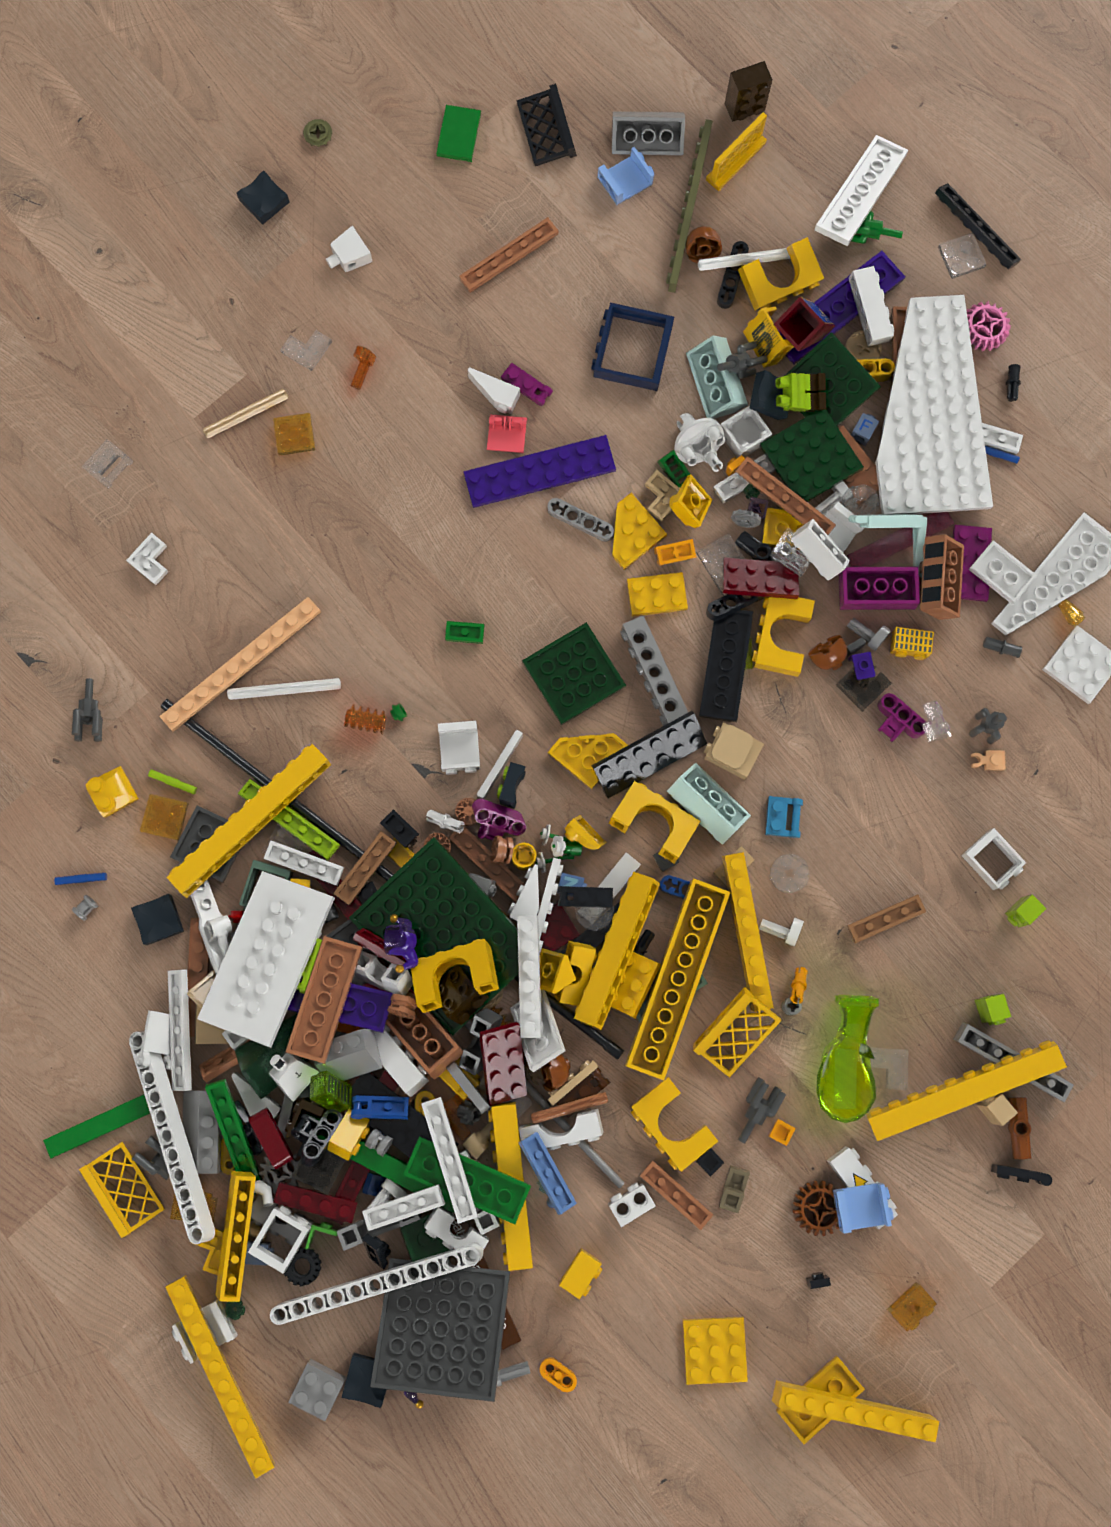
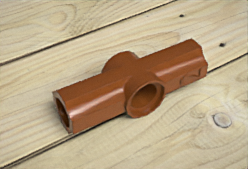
(1020, 1141)

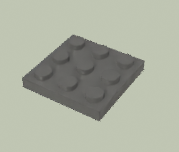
(201, 827)

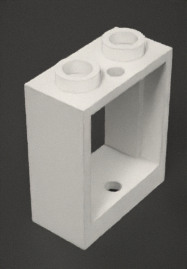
(1002, 844)
(269, 1257)

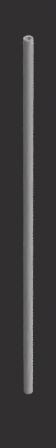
(566, 1127)

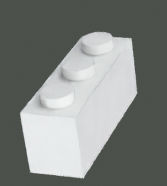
(820, 549)

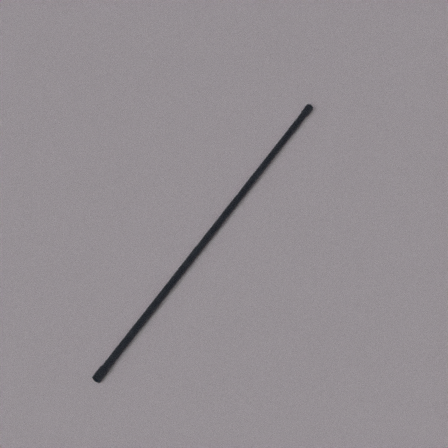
(608, 1045)

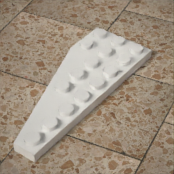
(1071, 566)

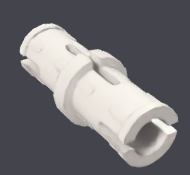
(445, 821)

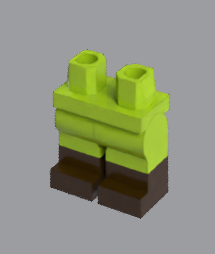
(802, 392)

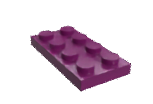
(975, 542)

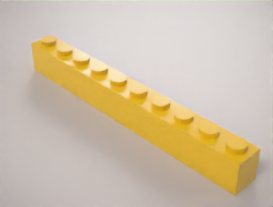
(248, 821)
(966, 1090)
(220, 1376)

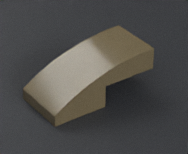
(734, 1189)

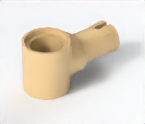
(477, 1142)

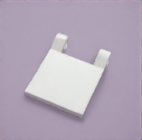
(156, 1039)

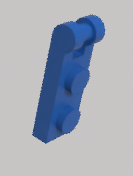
(380, 1107)

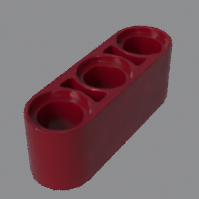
(271, 1138)

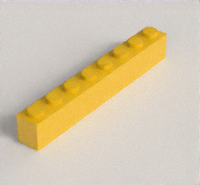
(747, 929)
(617, 950)
(510, 1162)
(855, 1411)

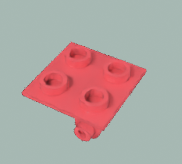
(506, 433)

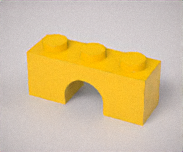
(582, 957)

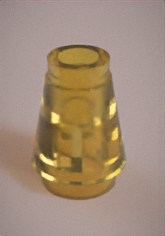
(1071, 613)

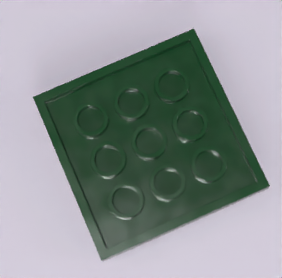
(846, 379)
(811, 455)
(573, 673)

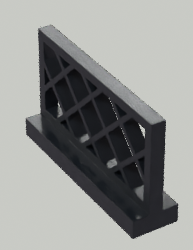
(559, 117)

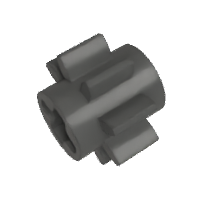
(468, 1113)

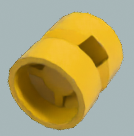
(524, 856)

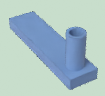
(547, 1173)

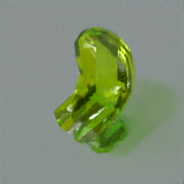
(845, 1073)

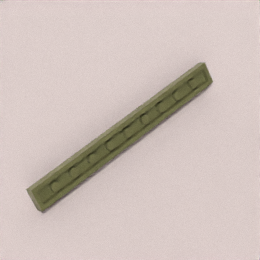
(690, 198)

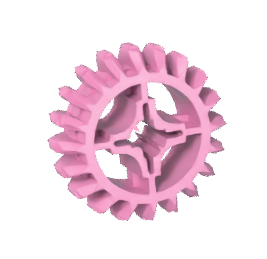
(989, 320)

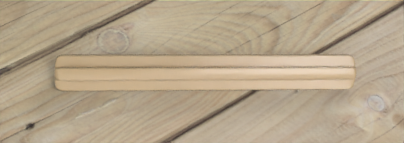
(245, 413)

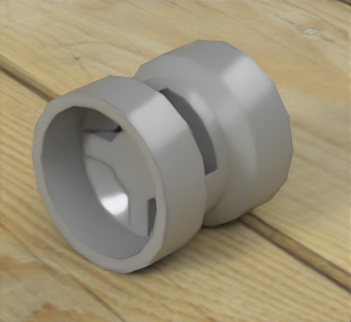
(379, 1142)

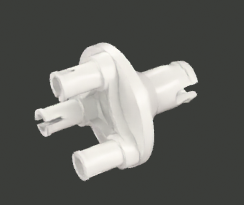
(699, 441)

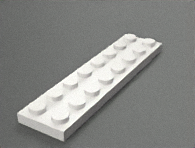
(861, 190)

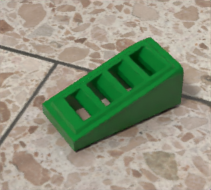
(666, 468)

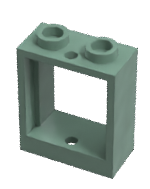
(255, 868)

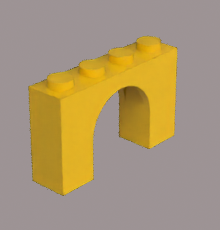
(806, 275)
(770, 656)
(680, 823)
(430, 969)
(681, 1152)

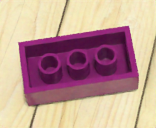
(879, 588)

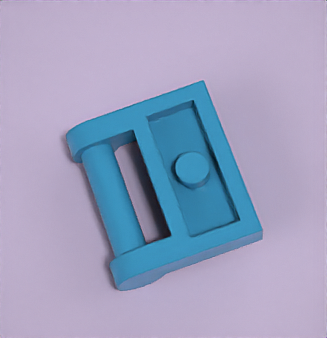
(777, 816)

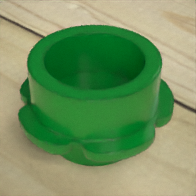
(398, 712)

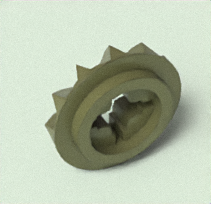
(311, 129)

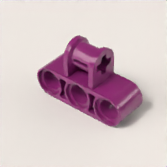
(893, 724)
(493, 826)

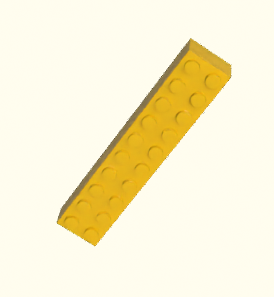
(677, 979)

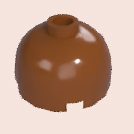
(703, 244)
(830, 654)
(555, 1073)

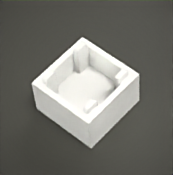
(745, 432)

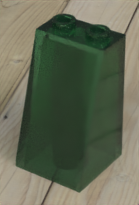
(255, 1059)

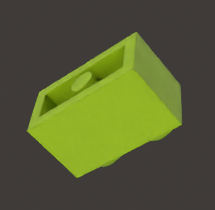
(1025, 911)
(993, 1009)

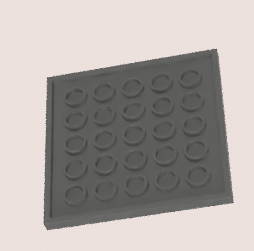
(443, 1334)

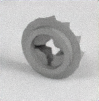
(746, 518)

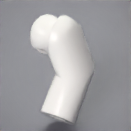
(266, 1192)

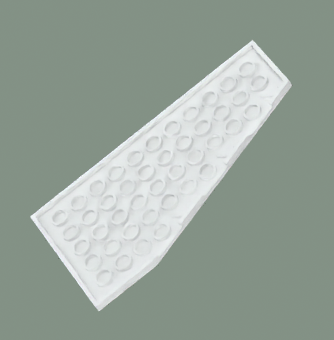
(932, 425)

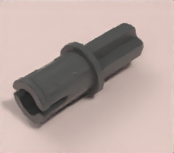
(1002, 647)

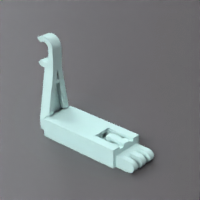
(913, 521)

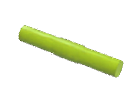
(172, 781)

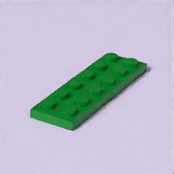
(489, 1188)

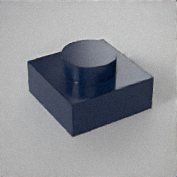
(373, 1184)

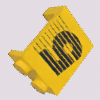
(767, 337)

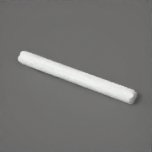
(742, 259)
(285, 688)

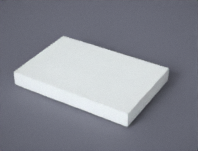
(1003, 572)

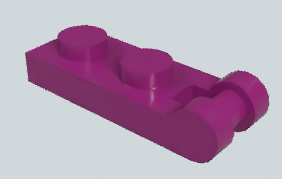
(527, 384)

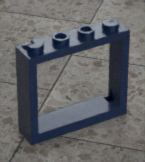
(636, 315)

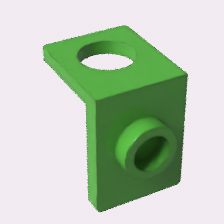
(323, 1227)

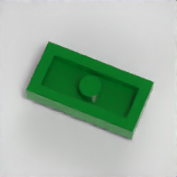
(464, 632)

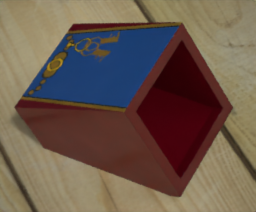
(804, 324)

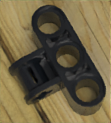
(309, 1129)

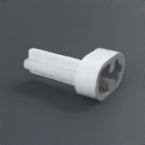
(839, 491)
(789, 935)
(389, 1189)

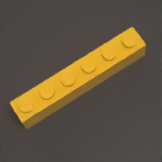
(235, 1236)

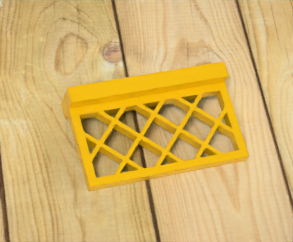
(738, 154)
(721, 1024)
(105, 1198)

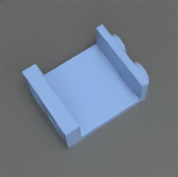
(626, 177)
(862, 1207)

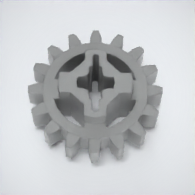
(268, 1168)

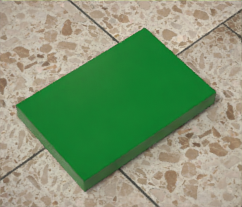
(458, 133)

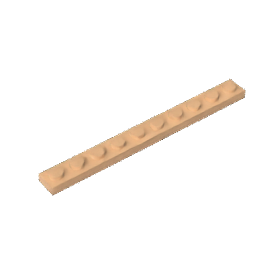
(240, 664)

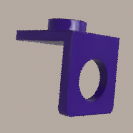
(863, 665)

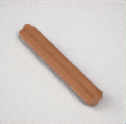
(569, 1108)

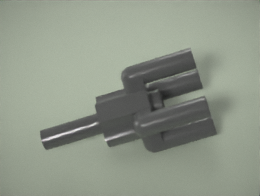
(741, 361)
(87, 714)
(989, 724)
(759, 1107)
(157, 1164)

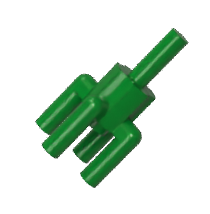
(873, 229)

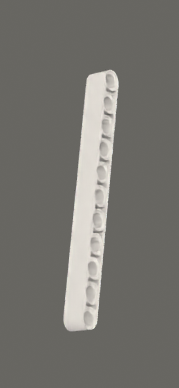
(174, 1145)
(367, 1288)

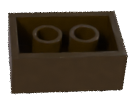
(748, 91)

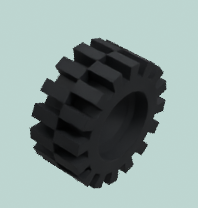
(315, 1267)

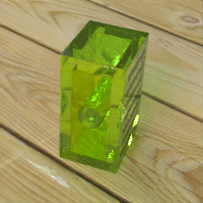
(330, 1091)

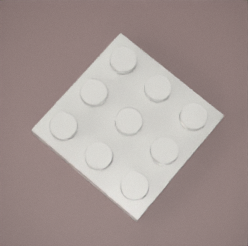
(1081, 664)

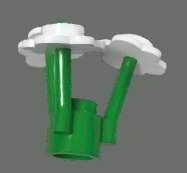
(558, 847)

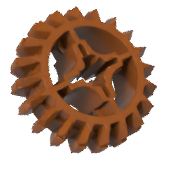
(817, 1217)

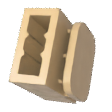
(733, 750)

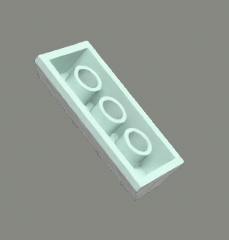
(718, 390)
(708, 803)

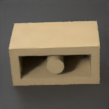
(997, 1109)

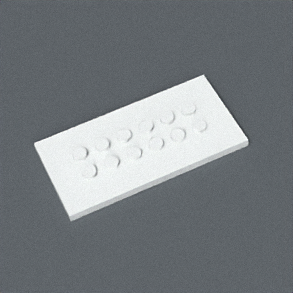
(266, 959)

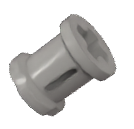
(85, 907)
(788, 1010)

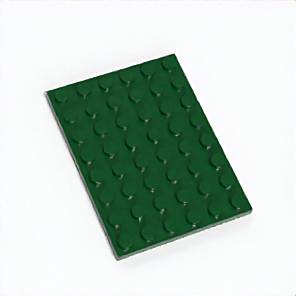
(444, 913)

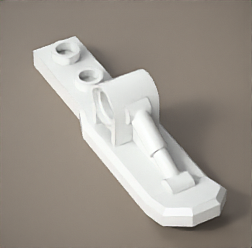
(212, 925)

